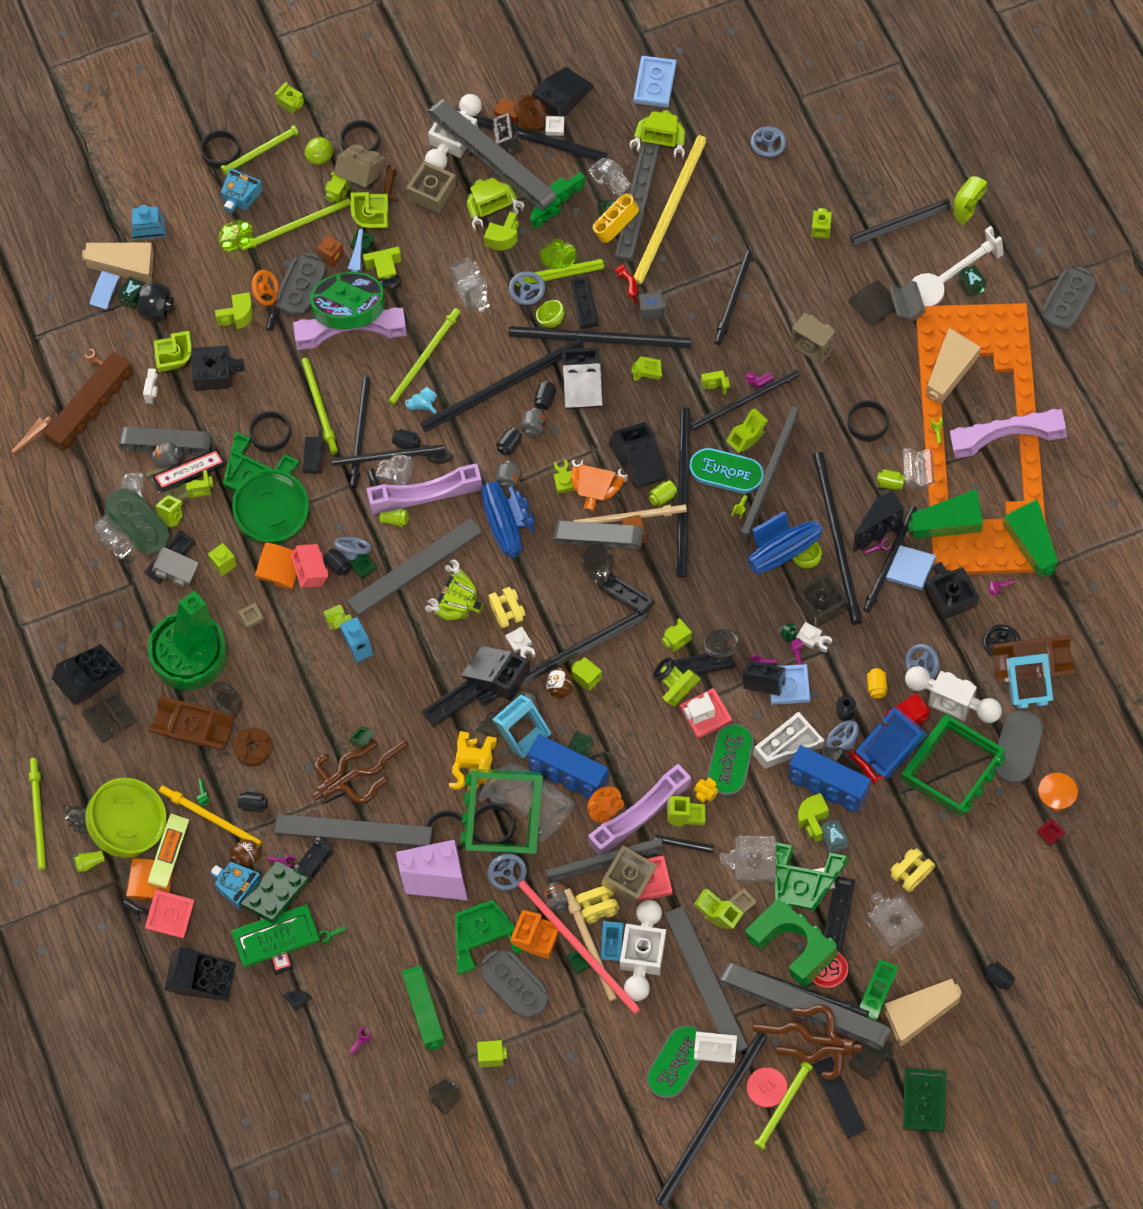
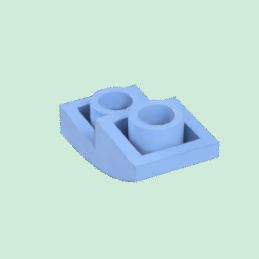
(104, 290)

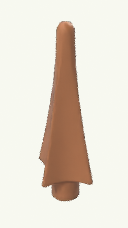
(35, 432)

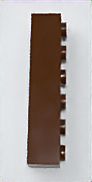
(88, 402)

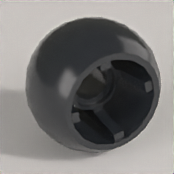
(154, 302)

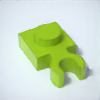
(562, 478)

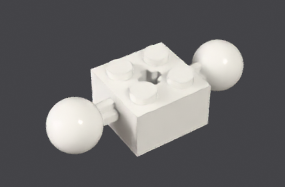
(469, 106)
(953, 695)
(640, 961)

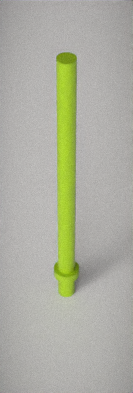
(298, 223)
(450, 320)

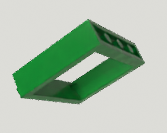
(945, 724)
(533, 815)

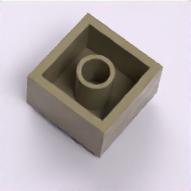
(359, 165)
(431, 187)
(813, 338)
(628, 874)

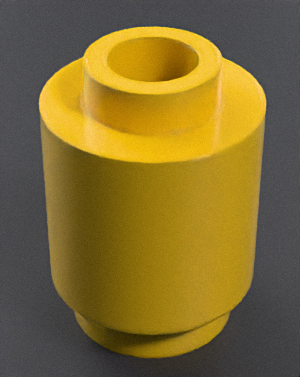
(877, 683)

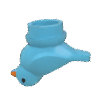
(422, 401)

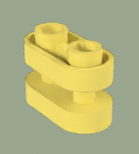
(509, 597)
(901, 870)
(607, 907)

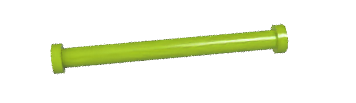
(254, 153)
(805, 1068)

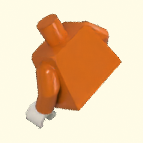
(595, 483)

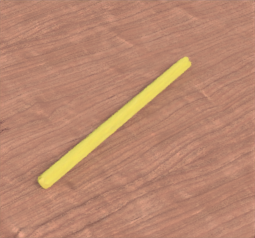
(669, 209)

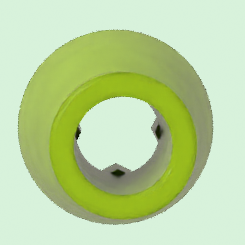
(395, 517)
(88, 860)

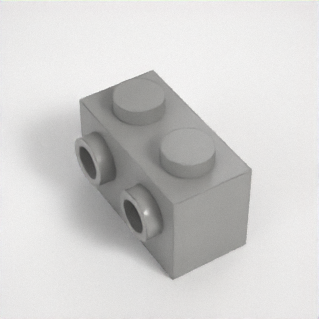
(174, 567)

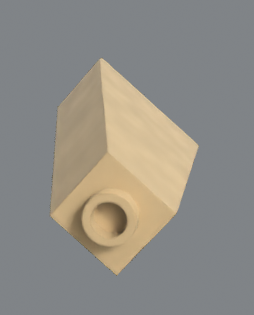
(121, 259)
(951, 365)
(920, 1009)

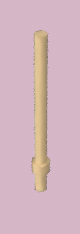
(667, 511)
(574, 908)

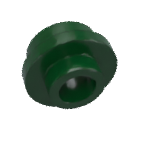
(789, 632)

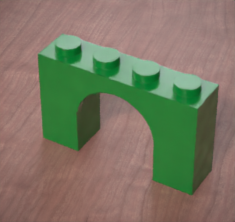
(781, 919)

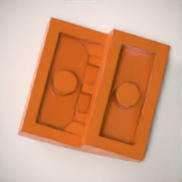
(276, 566)
(138, 878)
(534, 934)

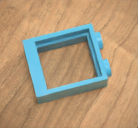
(1030, 659)
(511, 715)

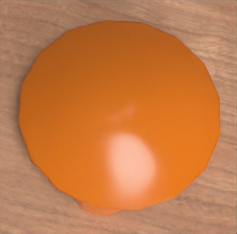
(1057, 791)
(604, 804)

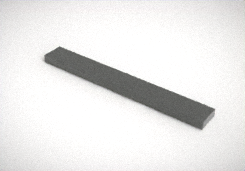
(640, 191)
(769, 474)
(414, 567)
(353, 830)
(704, 976)

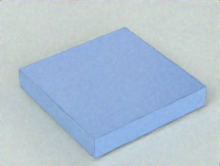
(911, 567)
(796, 686)

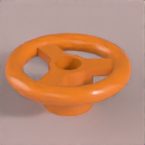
(263, 288)

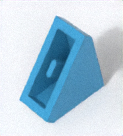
(612, 940)

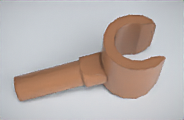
(93, 359)

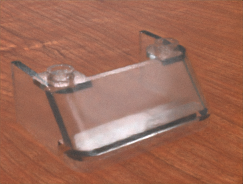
(554, 804)

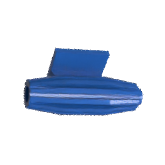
(506, 516)
(779, 544)

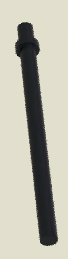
(786, 378)
(354, 474)
(872, 598)

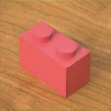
(309, 565)

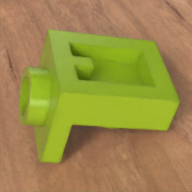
(647, 368)
(714, 380)
(200, 488)
(335, 617)

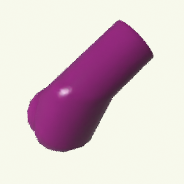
(758, 381)

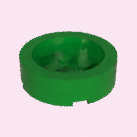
(189, 671)

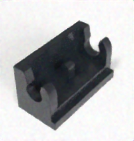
(764, 678)
(314, 858)

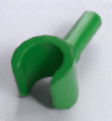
(203, 797)
(331, 934)

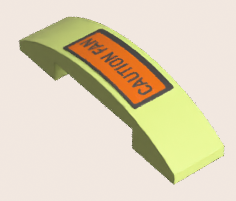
(168, 851)

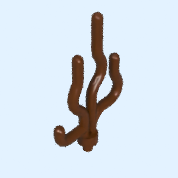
(338, 783)
(836, 1045)

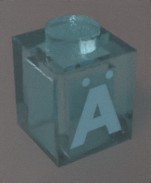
(834, 836)

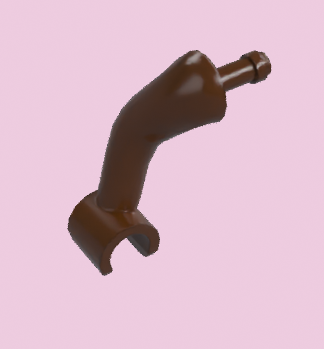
(388, 182)

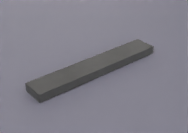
(600, 861)

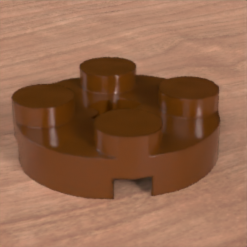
(522, 110)
(247, 737)

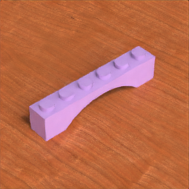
(311, 333)
(969, 440)
(393, 497)
(618, 829)

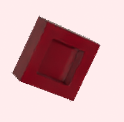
(1050, 832)

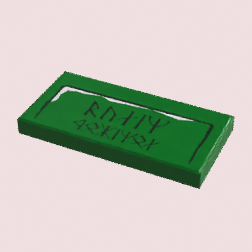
(266, 941)

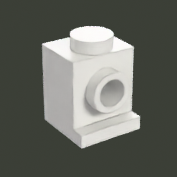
(699, 709)

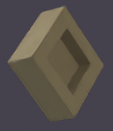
(251, 616)
(743, 901)

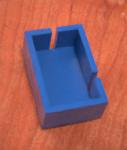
(891, 743)

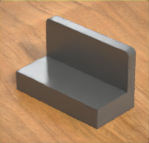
(907, 301)

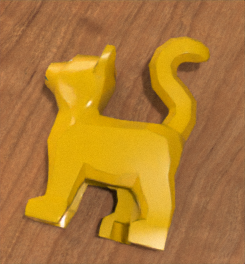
(472, 757)

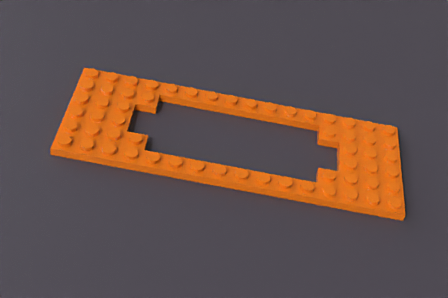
(1004, 334)

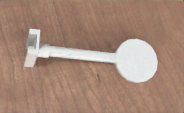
(932, 287)

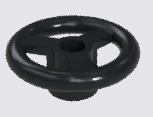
(1005, 633)

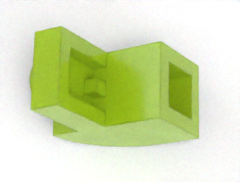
(502, 237)
(240, 313)
(748, 433)
(683, 812)
(810, 812)
(718, 912)

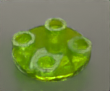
(235, 235)
(558, 254)

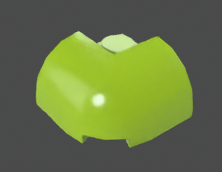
(967, 198)
(370, 210)
(173, 351)

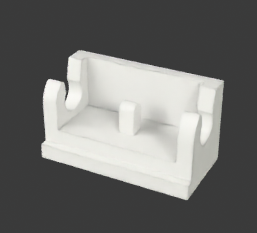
(715, 1047)

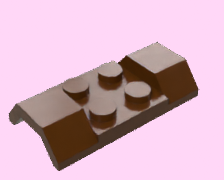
(1058, 656)
(192, 723)

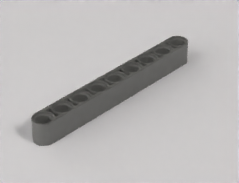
(491, 154)
(786, 998)

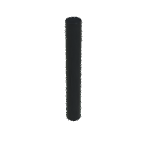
(686, 844)

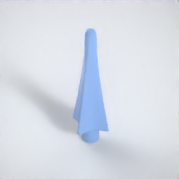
(356, 261)

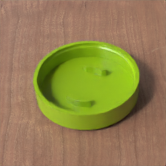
(125, 817)

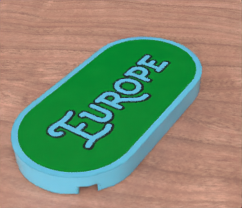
(726, 470)

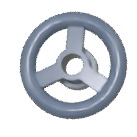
(769, 135)
(526, 297)
(352, 548)
(929, 657)
(844, 738)
(506, 861)

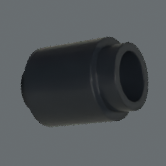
(544, 395)
(406, 439)
(509, 441)
(337, 562)
(845, 708)
(252, 802)
(999, 976)

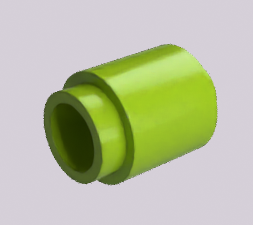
(890, 480)
(662, 493)

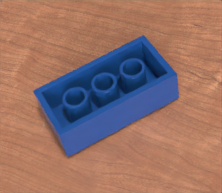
(566, 767)
(829, 778)

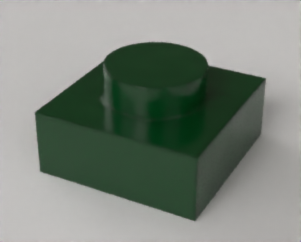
(367, 240)
(363, 566)
(361, 737)
(577, 962)

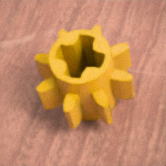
(706, 790)

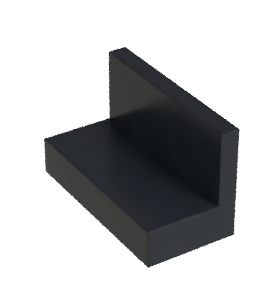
(313, 454)

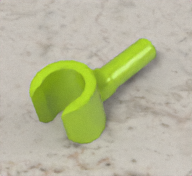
(937, 427)
(739, 508)

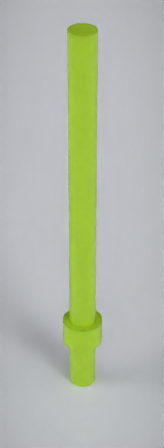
(328, 434)
(34, 779)

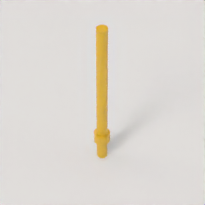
(178, 798)

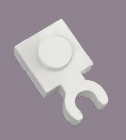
(150, 390)
(812, 636)
(520, 641)

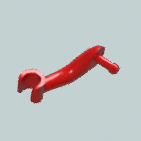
(632, 286)
(865, 766)

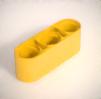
(616, 218)

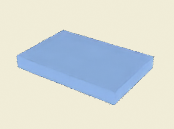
(654, 81)

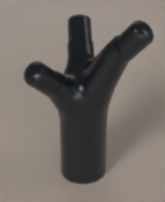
(271, 317)
(373, 480)
(136, 910)

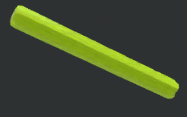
(571, 270)

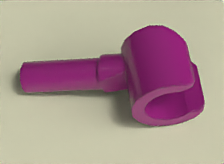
(878, 546)
(994, 587)
(795, 646)
(757, 658)
(282, 860)
(362, 1039)

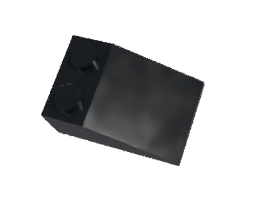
(562, 92)

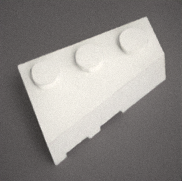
(785, 741)

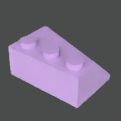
(433, 871)

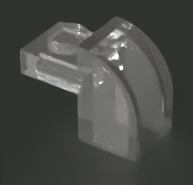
(611, 173)
(397, 470)
(135, 482)
(112, 538)

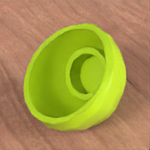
(318, 151)
(550, 314)
(810, 557)

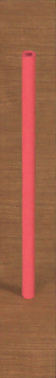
(579, 947)

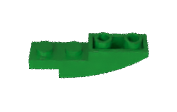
(563, 191)
(878, 989)

